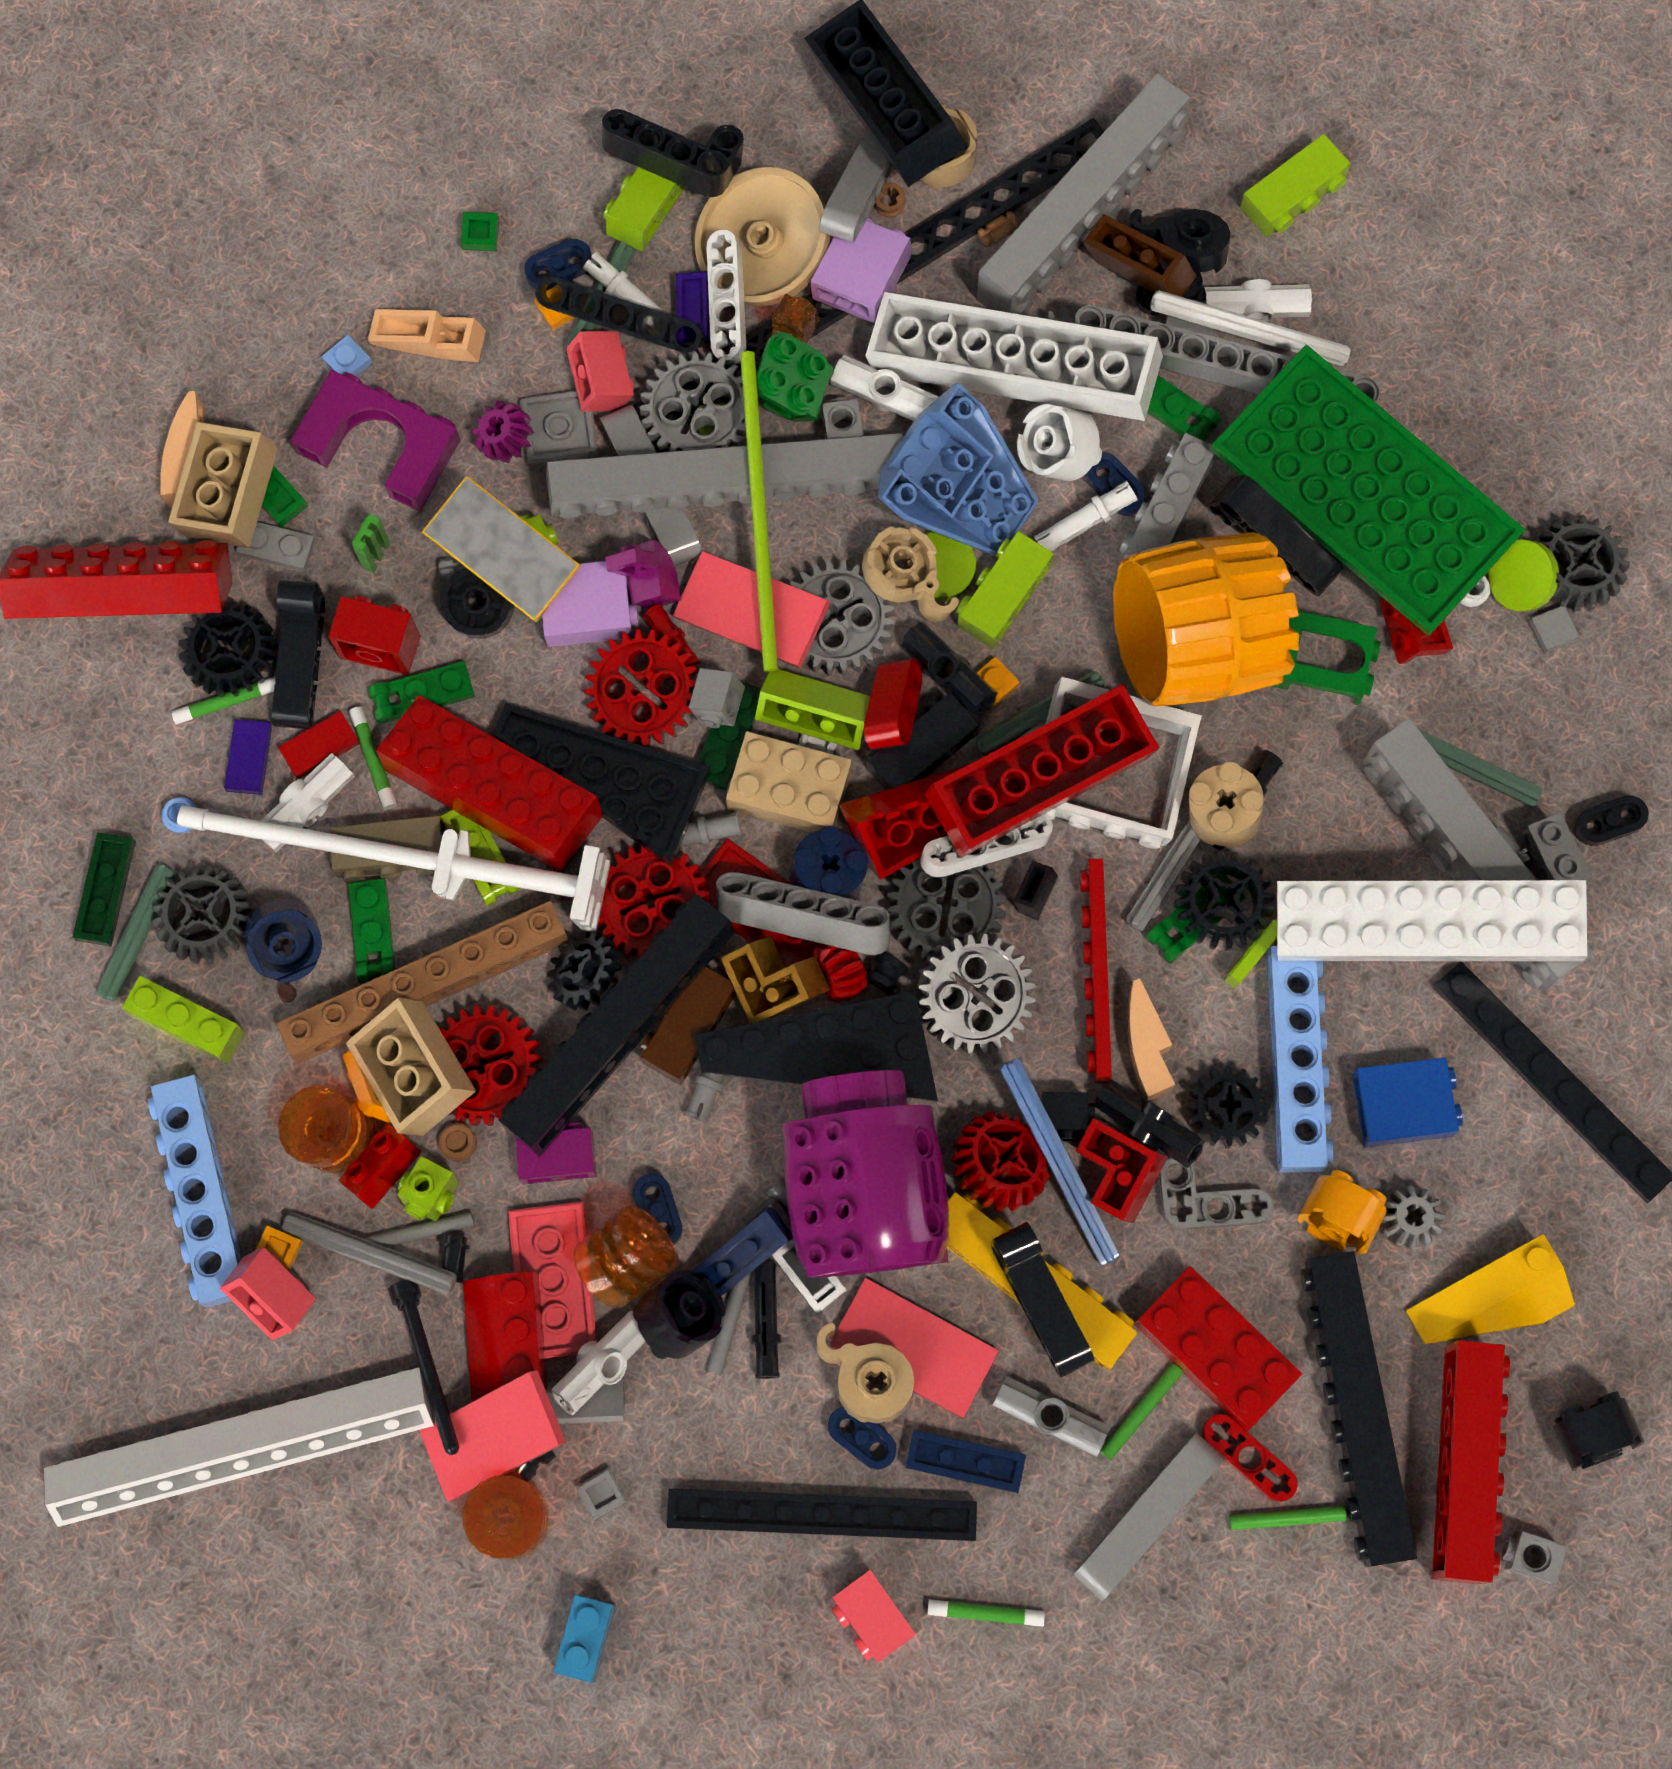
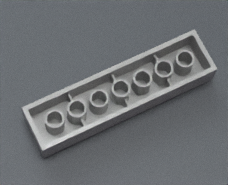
(1082, 196)
(1451, 825)

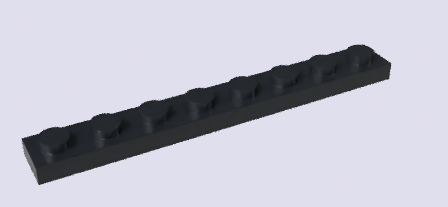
(1554, 1082)
(822, 1514)

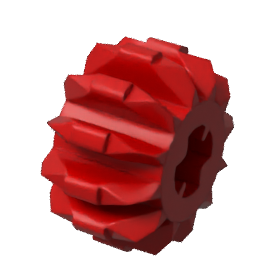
(842, 972)

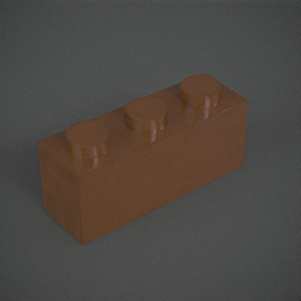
(1139, 257)
(698, 1010)

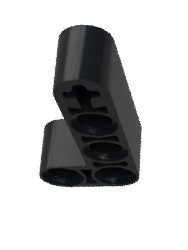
(673, 156)
(1256, 511)
(298, 658)
(1041, 1299)

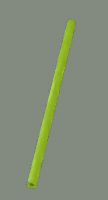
(759, 513)

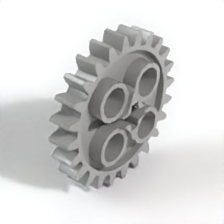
(668, 396)
(857, 640)
(994, 966)

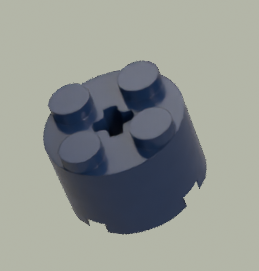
(829, 863)
(269, 955)

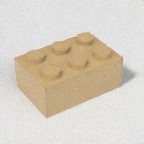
(223, 484)
(788, 783)
(410, 1067)

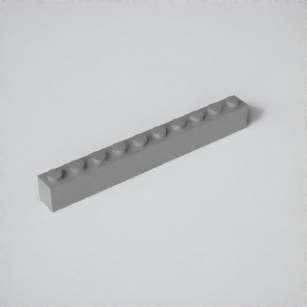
(716, 475)

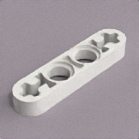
(730, 296)
(989, 853)

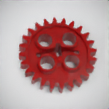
(622, 712)
(639, 871)
(474, 1034)

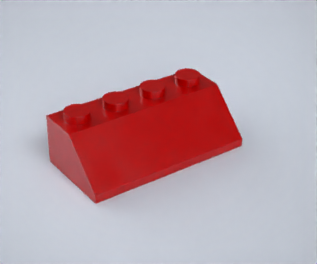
(503, 1330)

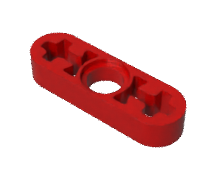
(1278, 1470)

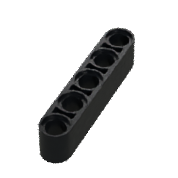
(603, 314)

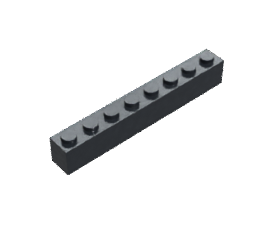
(616, 1025)
(1359, 1410)

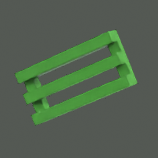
(375, 538)

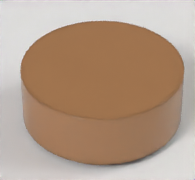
(457, 1142)

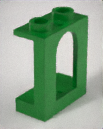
(1348, 684)

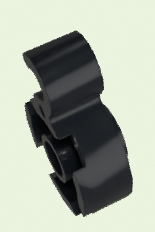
(1192, 232)
(460, 615)

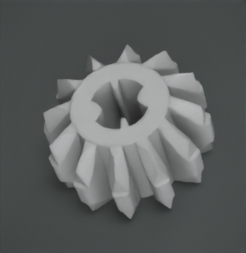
(1425, 1223)

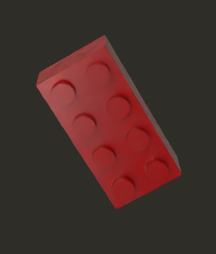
(1218, 1349)

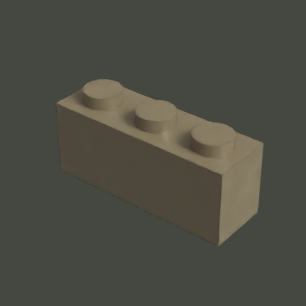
(415, 833)

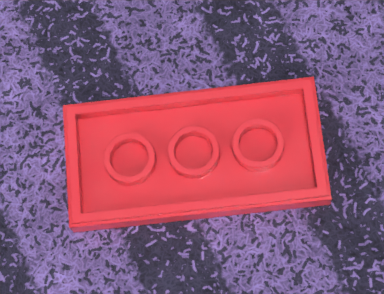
(726, 603)
(545, 1243)
(943, 1358)
(495, 1435)

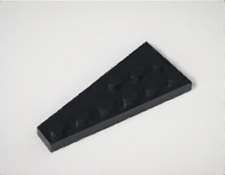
(637, 787)

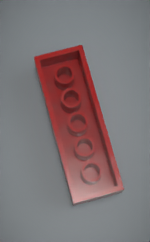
(115, 580)
(1041, 770)
(490, 783)
(1470, 1463)

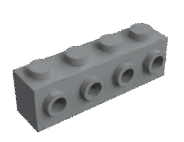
(1173, 496)

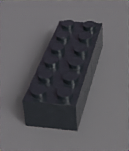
(885, 93)

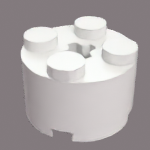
(1059, 442)

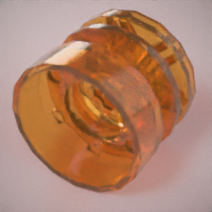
(308, 1125)
(624, 1257)
(517, 1537)

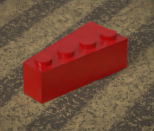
(894, 824)

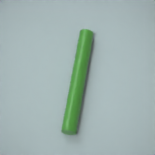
(1141, 1411)
(1288, 1517)

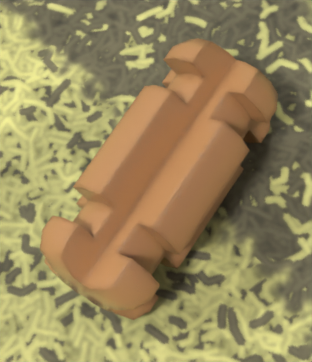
(998, 229)

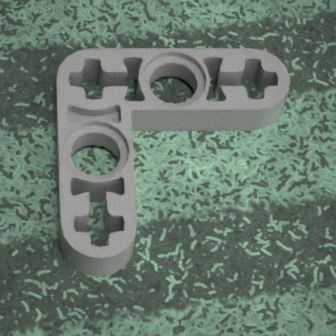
(1199, 1202)

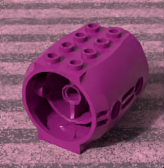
(864, 1178)

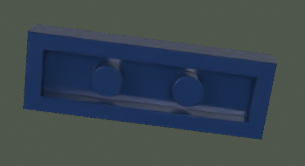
(744, 1252)
(965, 1461)

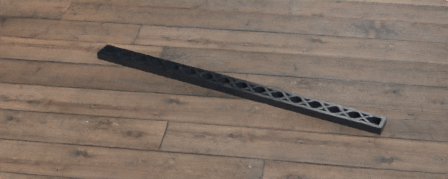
(948, 217)

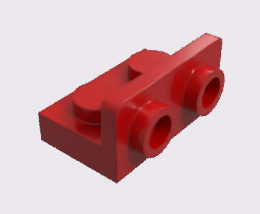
(1409, 640)
(379, 1166)

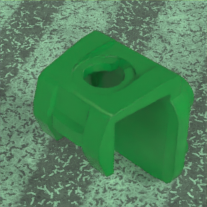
(792, 378)

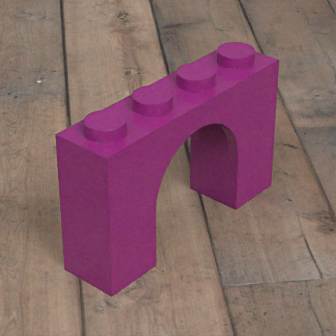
(347, 403)

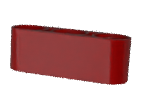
(893, 704)

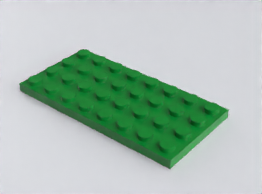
(1368, 489)

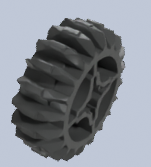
(1591, 572)
(192, 925)

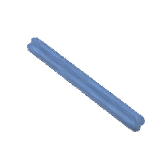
(1059, 1161)

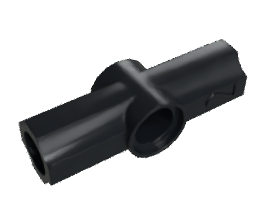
(964, 680)
(1149, 1123)

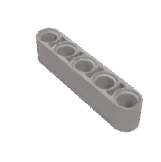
(856, 191)
(669, 526)
(803, 913)
(1149, 1516)

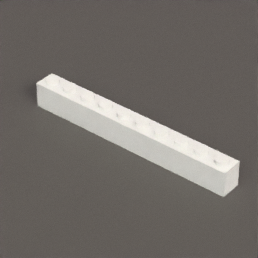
(237, 1447)

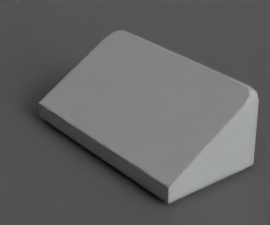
(603, 1406)

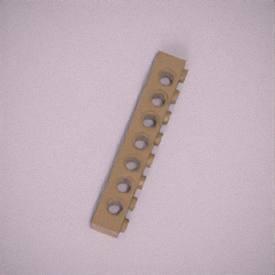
(425, 980)

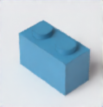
(584, 1639)

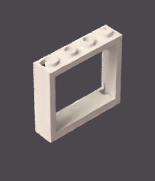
(1159, 717)

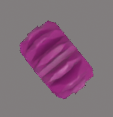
(503, 431)

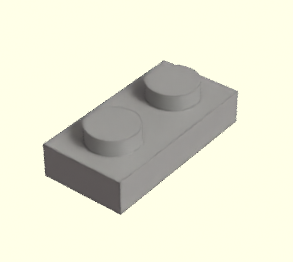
(279, 547)

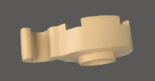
(915, 580)
(857, 1365)

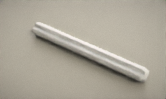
(1247, 327)

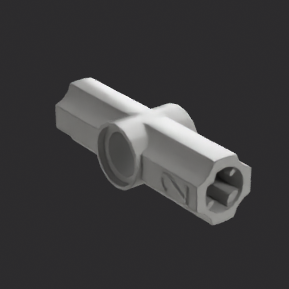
(1075, 1427)

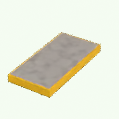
(501, 549)

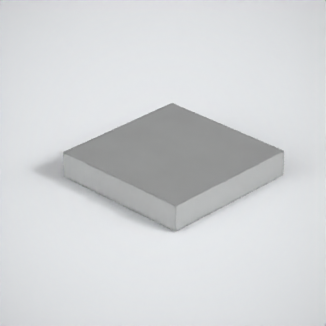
(559, 429)

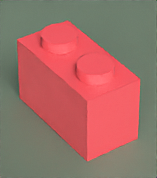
(600, 371)
(268, 1293)
(872, 1616)

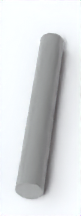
(423, 1230)
(729, 1323)

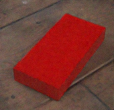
(317, 743)

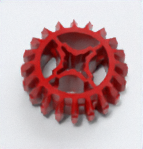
(979, 1153)

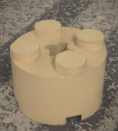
(961, 164)
(1227, 785)

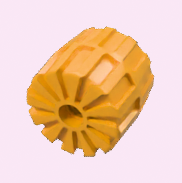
(1204, 619)

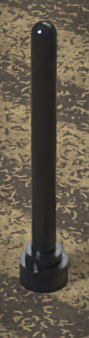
(406, 1297)

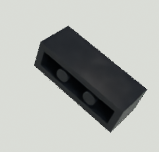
(933, 740)

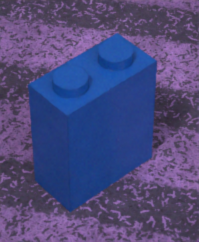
(1406, 1102)

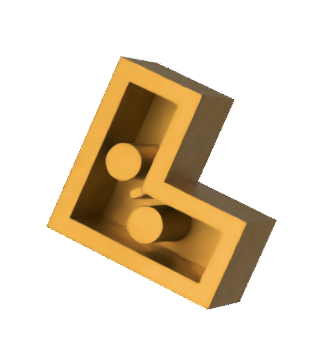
(765, 983)

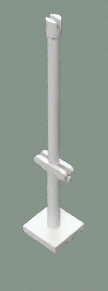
(451, 864)

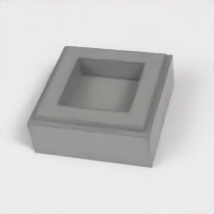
(1554, 629)
(601, 1494)

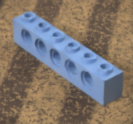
(168, 1101)
(1292, 1152)

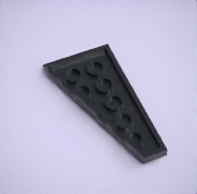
(827, 1043)

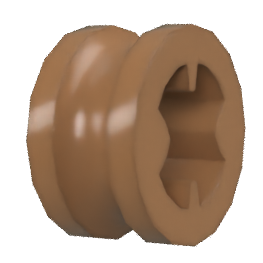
(890, 211)

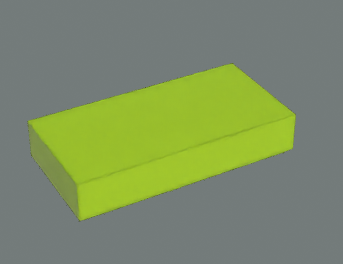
(1252, 955)

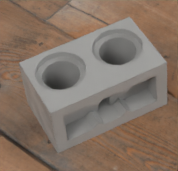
(1554, 850)

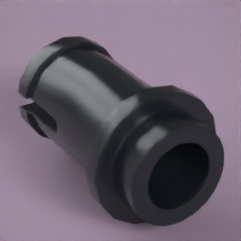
(454, 1255)

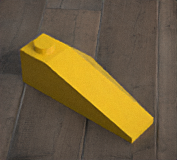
(1504, 1295)

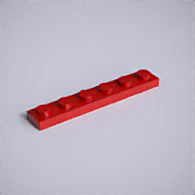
(1096, 987)

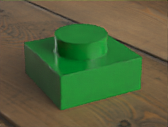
(480, 231)

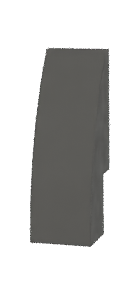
(816, 1291)

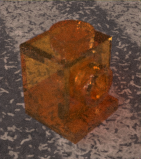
(797, 315)

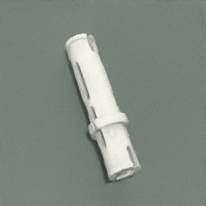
(618, 284)
(1093, 513)

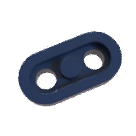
(556, 262)
(1117, 475)
(663, 1208)
(861, 1439)

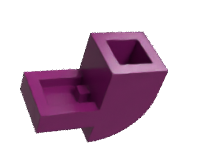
(649, 573)

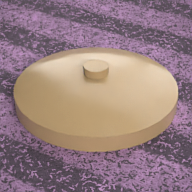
(778, 228)

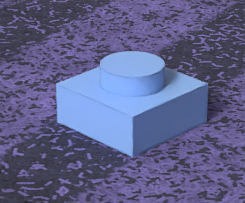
(347, 357)

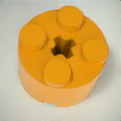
(1343, 1212)

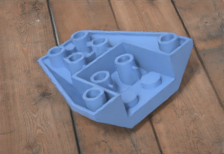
(957, 475)

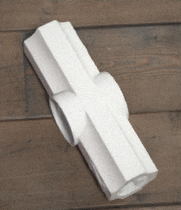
(1261, 299)
(865, 380)
(309, 797)
(598, 1365)

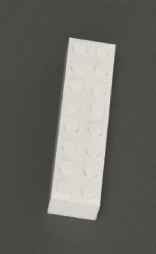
(1016, 355)
(1432, 920)

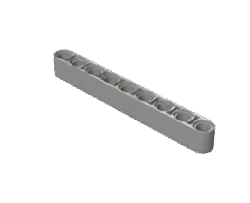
(1208, 350)

